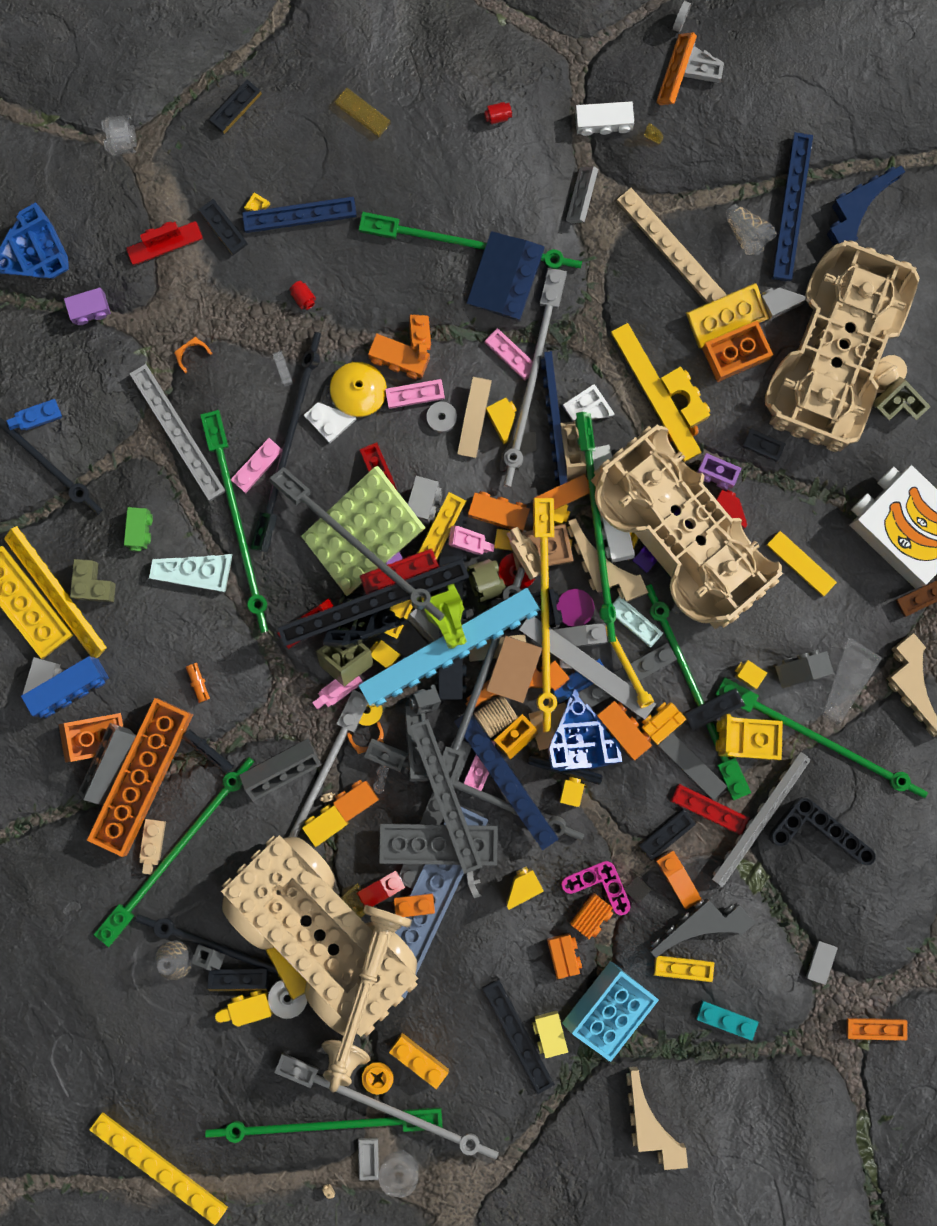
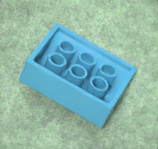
(610, 1011)

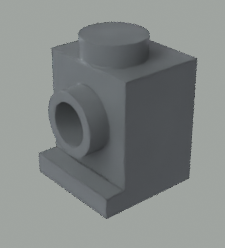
(425, 700)
(207, 958)

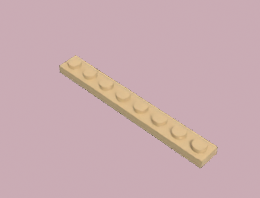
(670, 246)

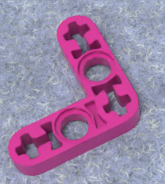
(599, 877)

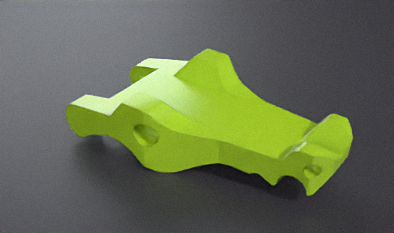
(452, 607)

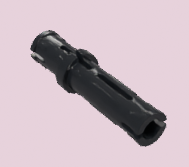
(207, 751)

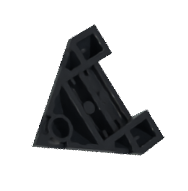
(362, 629)

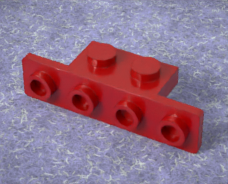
(163, 240)

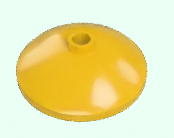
(358, 400)

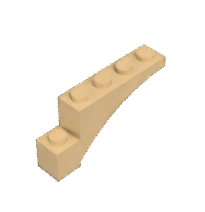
(630, 585)
(909, 681)
(648, 1132)

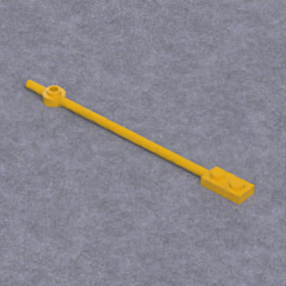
(544, 528)

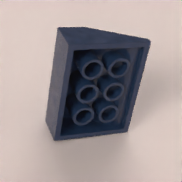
(506, 275)

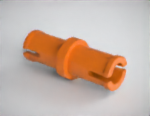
(197, 682)

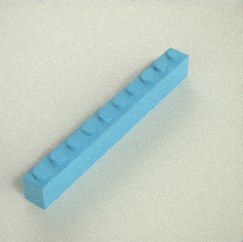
(437, 654)

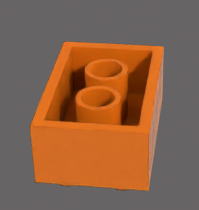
(737, 351)

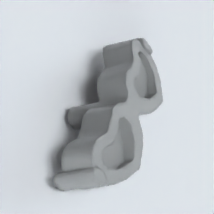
(471, 882)

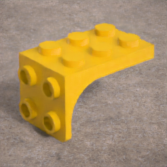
(749, 738)

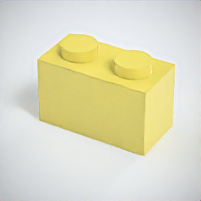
(551, 1034)

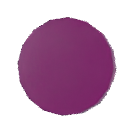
(576, 607)

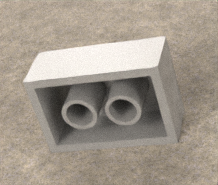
(424, 498)

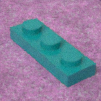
(727, 1020)

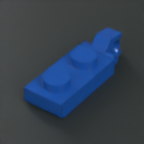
(35, 416)

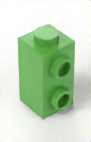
(137, 529)

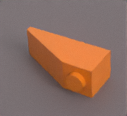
(678, 878)

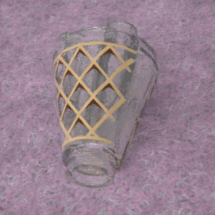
(749, 229)
(178, 955)

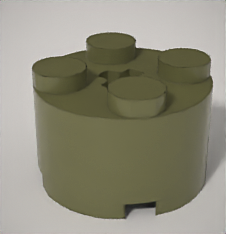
(485, 580)

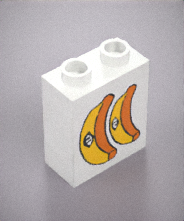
(902, 524)

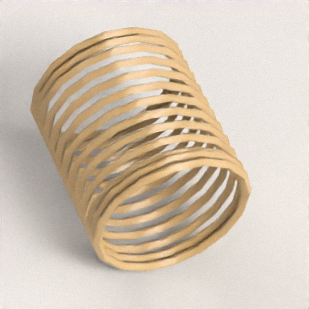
(492, 726)

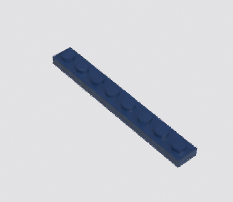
(792, 207)
(554, 418)
(508, 783)

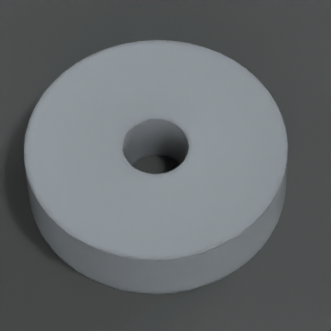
(681, 17)
(441, 425)

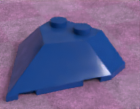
(33, 247)
(582, 739)

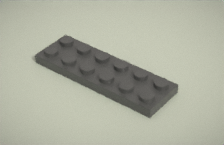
(432, 844)

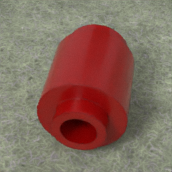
(498, 112)
(302, 295)

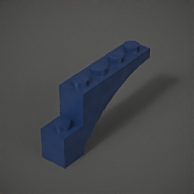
(852, 207)

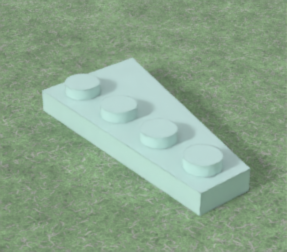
(200, 572)

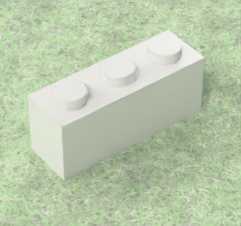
(604, 118)

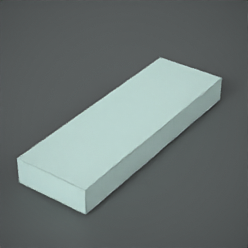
(636, 622)

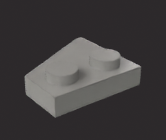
(704, 66)

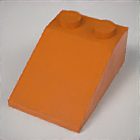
(83, 737)

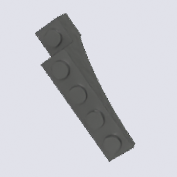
(701, 921)

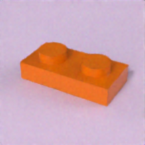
(414, 905)

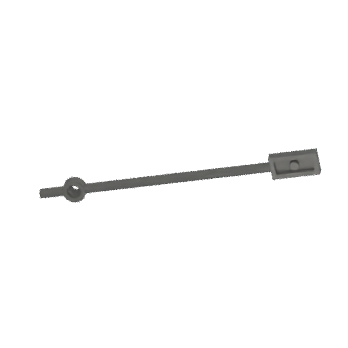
(298, 492)
(452, 756)
(395, 759)

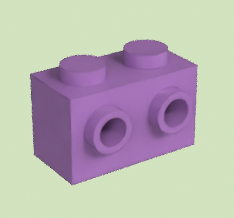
(87, 306)
(719, 471)

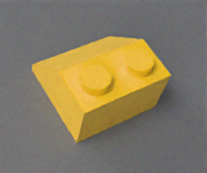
(524, 886)

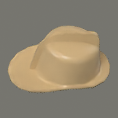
(888, 371)

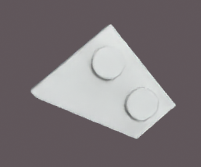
(590, 402)
(328, 421)

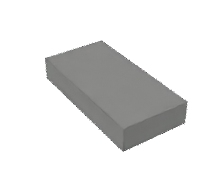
(821, 962)
(368, 1158)

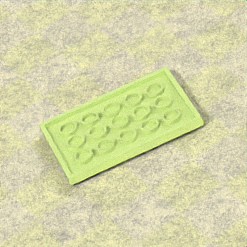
(375, 517)

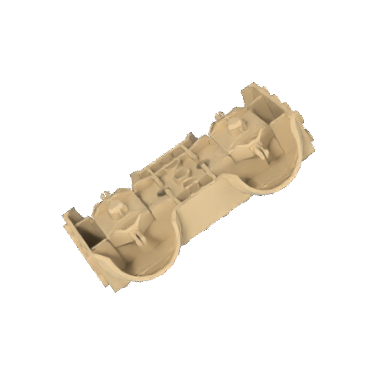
(806, 390)
(708, 580)
(267, 908)

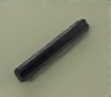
(579, 774)

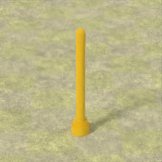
(643, 697)

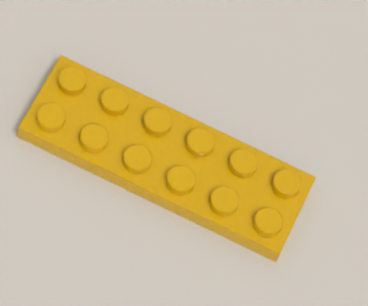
(29, 608)

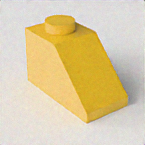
(502, 417)

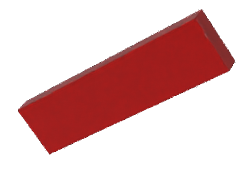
(404, 568)
(709, 809)

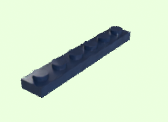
(299, 214)

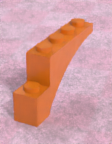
(557, 679)

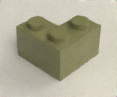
(898, 396)
(85, 583)
(345, 664)

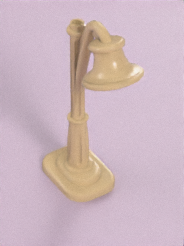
(342, 1054)

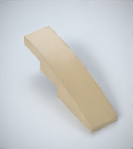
(474, 417)

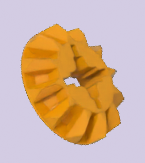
(378, 1087)

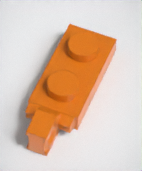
(420, 334)

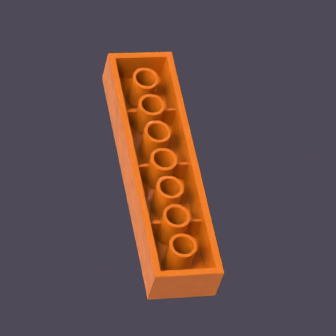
(140, 777)

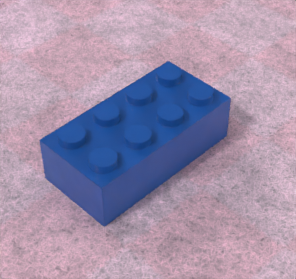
(65, 687)

